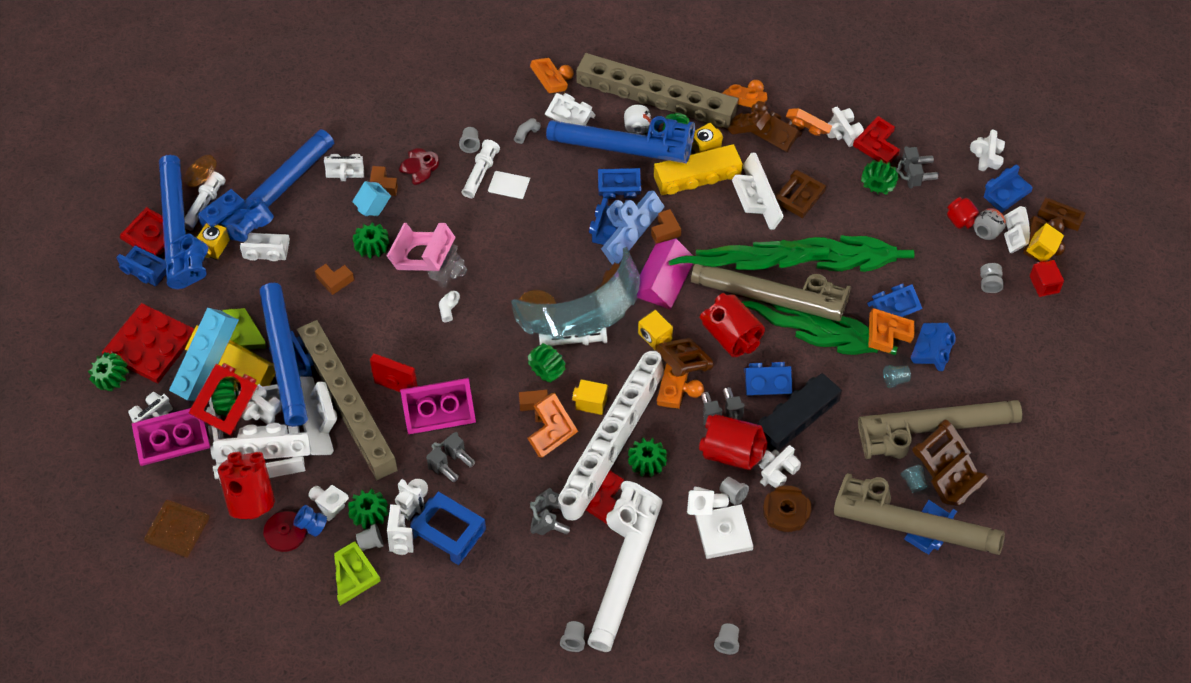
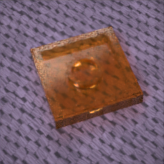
(176, 528)

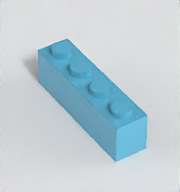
(203, 353)

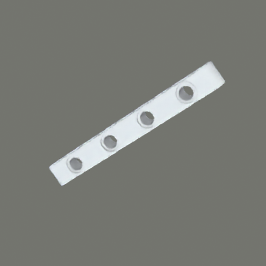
(611, 436)

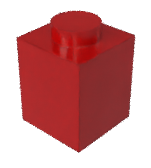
(1046, 278)

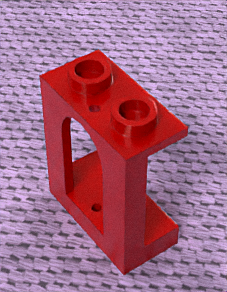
(247, 391)

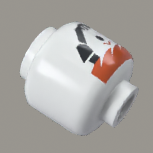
(637, 119)

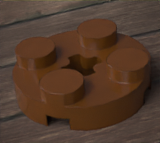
(785, 521)

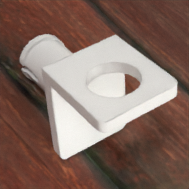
(329, 501)
(702, 501)

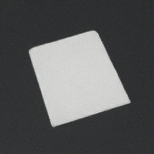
(508, 184)

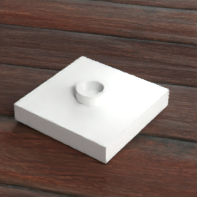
(724, 532)

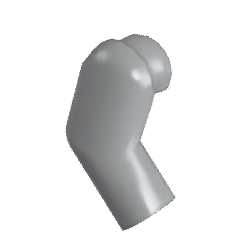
(524, 128)

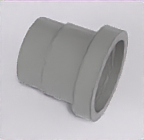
(469, 141)
(736, 491)
(370, 538)
(573, 637)
(728, 639)

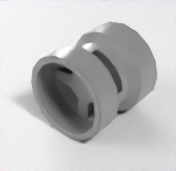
(991, 277)

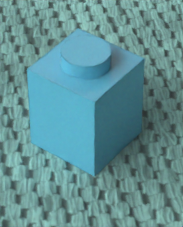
(371, 199)

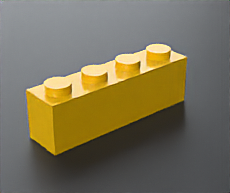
(701, 169)
(245, 362)

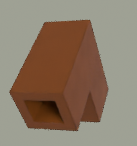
(379, 174)
(668, 227)
(334, 280)
(529, 399)

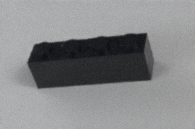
(799, 411)

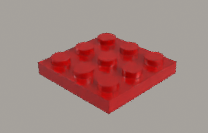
(150, 342)

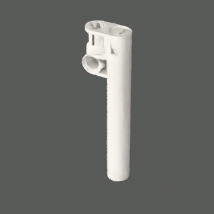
(639, 514)

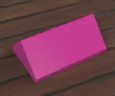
(658, 279)
(438, 406)
(169, 436)

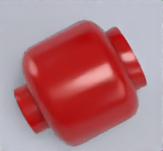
(962, 213)

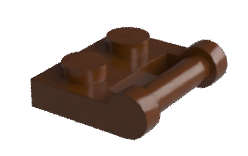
(804, 196)
(684, 350)
(945, 453)

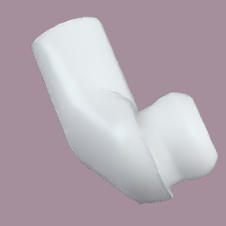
(447, 303)

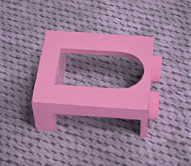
(437, 247)

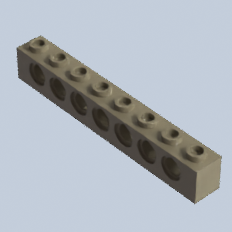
(657, 90)
(348, 401)

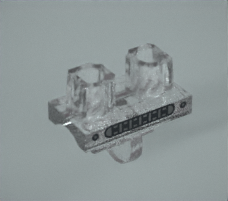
(450, 268)

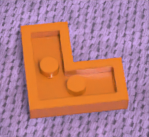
(885, 327)
(557, 426)

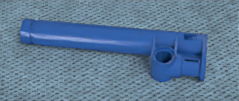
(665, 145)
(255, 210)
(182, 251)
(283, 355)

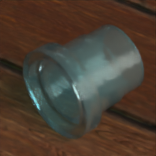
(896, 375)
(915, 478)

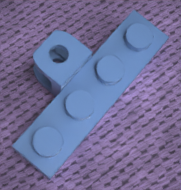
(631, 223)

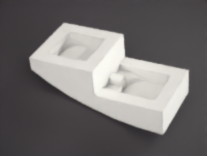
(1018, 229)

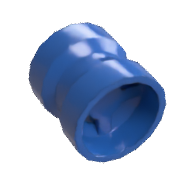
(310, 520)

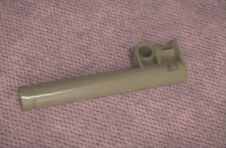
(816, 297)
(883, 431)
(859, 502)

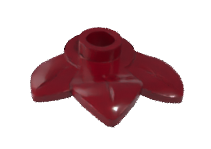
(418, 165)

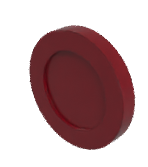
(282, 534)

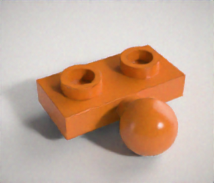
(550, 77)
(749, 95)
(804, 119)
(673, 387)

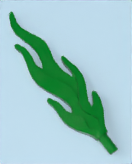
(759, 256)
(845, 256)
(850, 340)

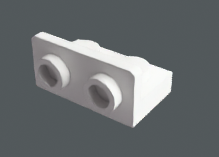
(567, 110)
(265, 246)
(399, 537)

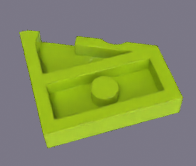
(245, 332)
(353, 573)

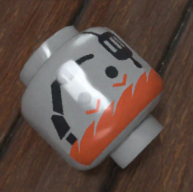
(989, 224)

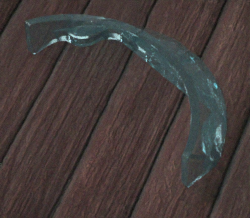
(584, 314)

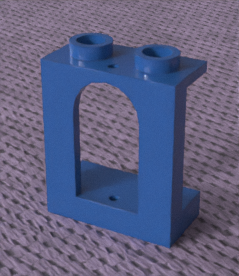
(459, 549)

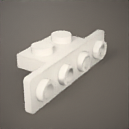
(756, 192)
(320, 416)
(270, 440)

